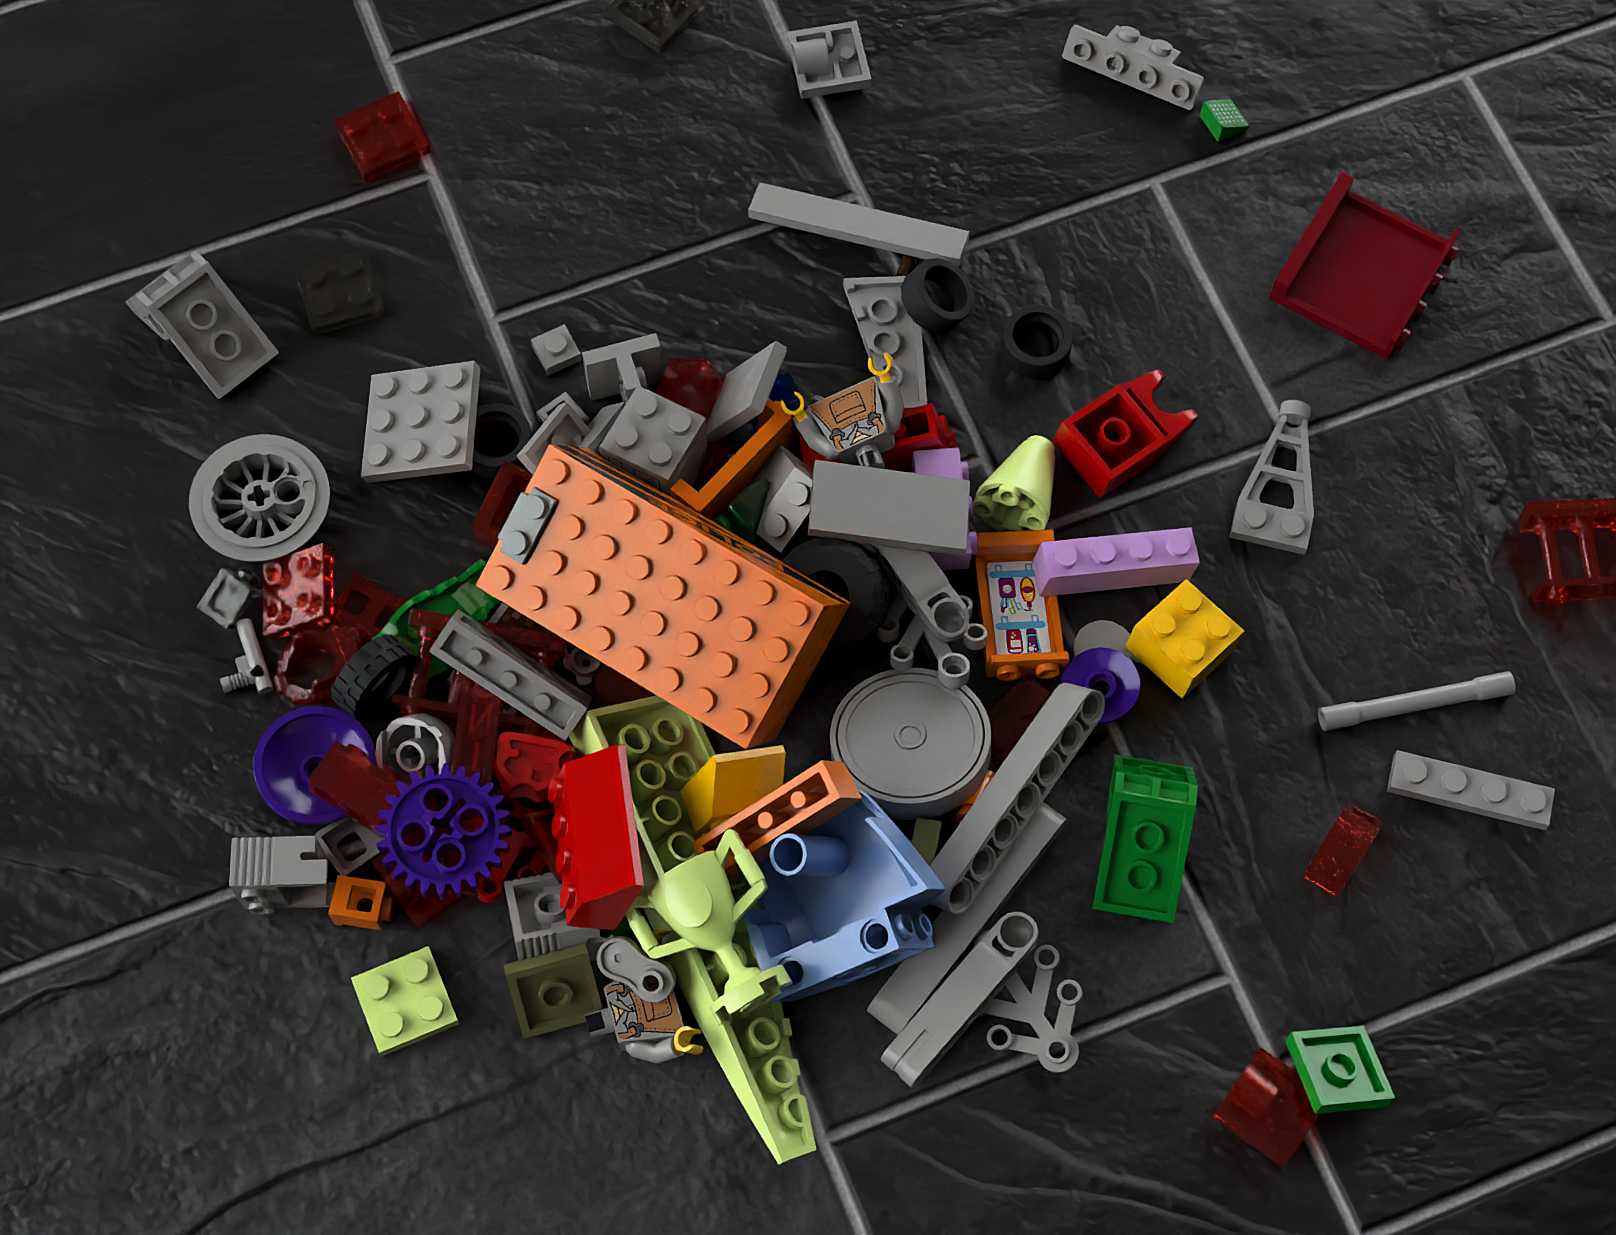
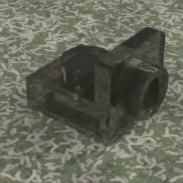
(230, 595)

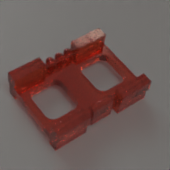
(379, 601)

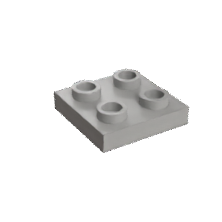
(829, 59)

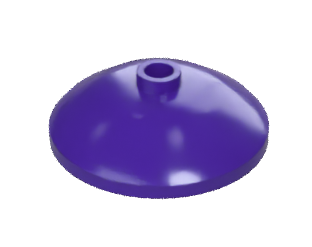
(293, 749)

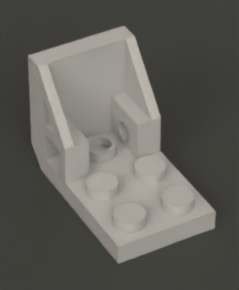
(204, 323)

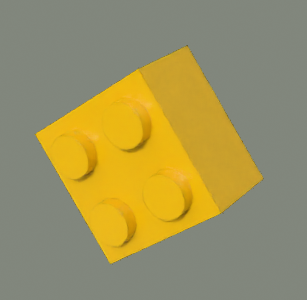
(1184, 638)

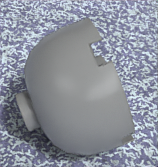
(414, 744)

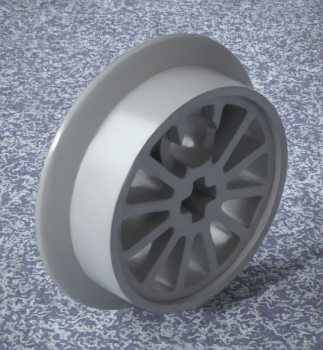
(300, 474)

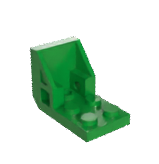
(1145, 838)

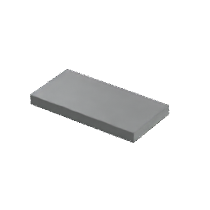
(889, 508)

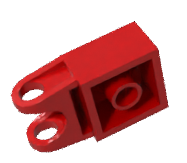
(1121, 433)

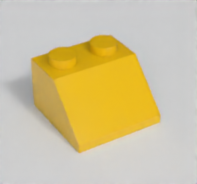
(732, 784)

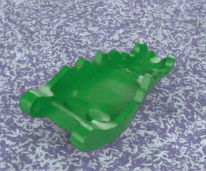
(445, 599)

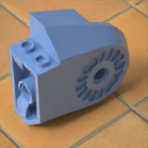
(842, 902)

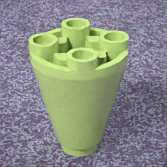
(1020, 489)

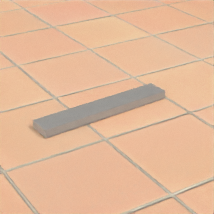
(858, 224)

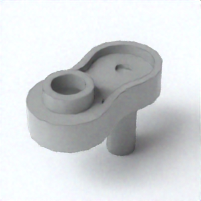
(626, 962)

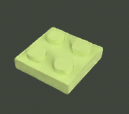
(404, 1001)

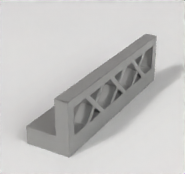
(511, 674)

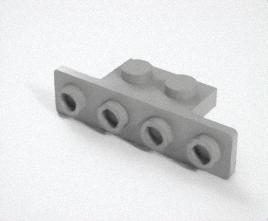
(1135, 62)
(568, 429)

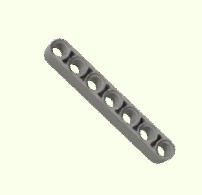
(1015, 794)
(955, 934)

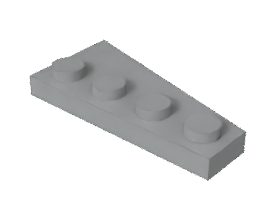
(889, 329)

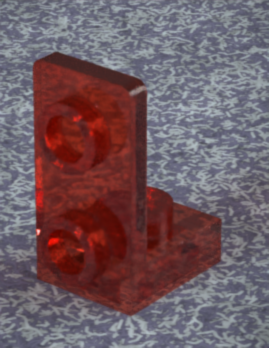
(1342, 849)

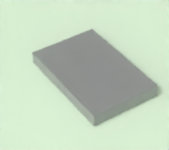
(745, 391)

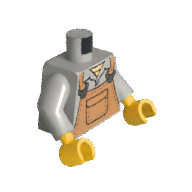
(855, 421)
(642, 1027)

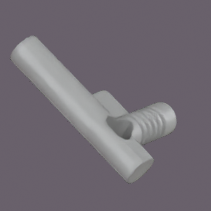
(249, 663)

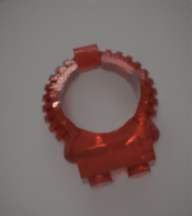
(336, 640)

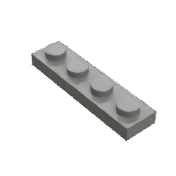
(1471, 790)

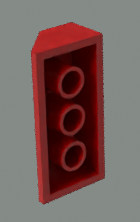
(596, 839)

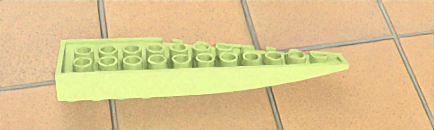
(754, 1049)

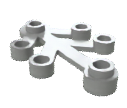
(952, 667)
(1031, 1010)

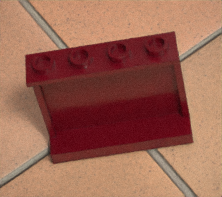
(1363, 270)

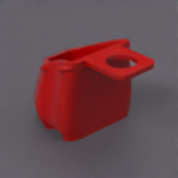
(529, 763)

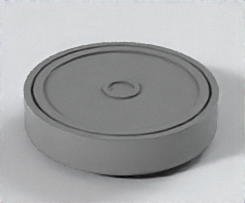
(912, 742)

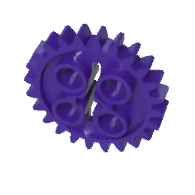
(411, 813)

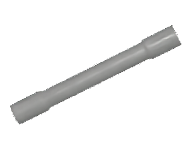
(1356, 712)

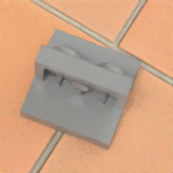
(623, 367)

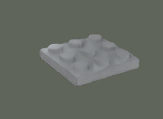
(421, 422)

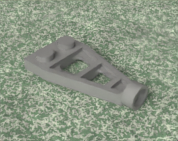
(1272, 524)

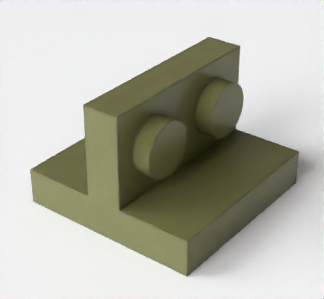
(553, 990)

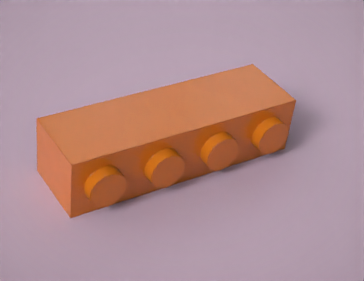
(791, 808)

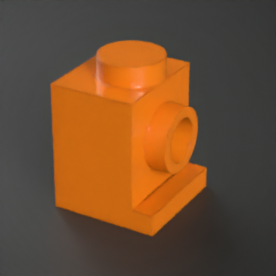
(352, 893)

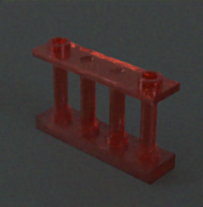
(1582, 518)
(429, 627)

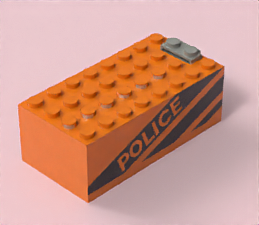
(662, 594)

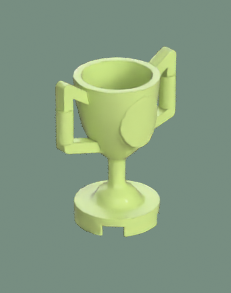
(702, 911)

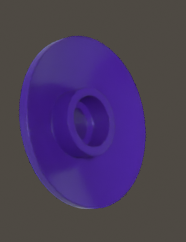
(1106, 668)

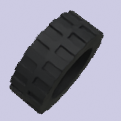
(373, 677)

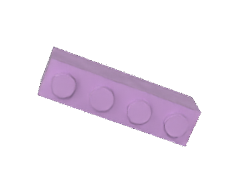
(1115, 562)

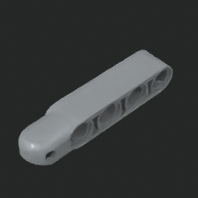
(924, 590)
(961, 998)

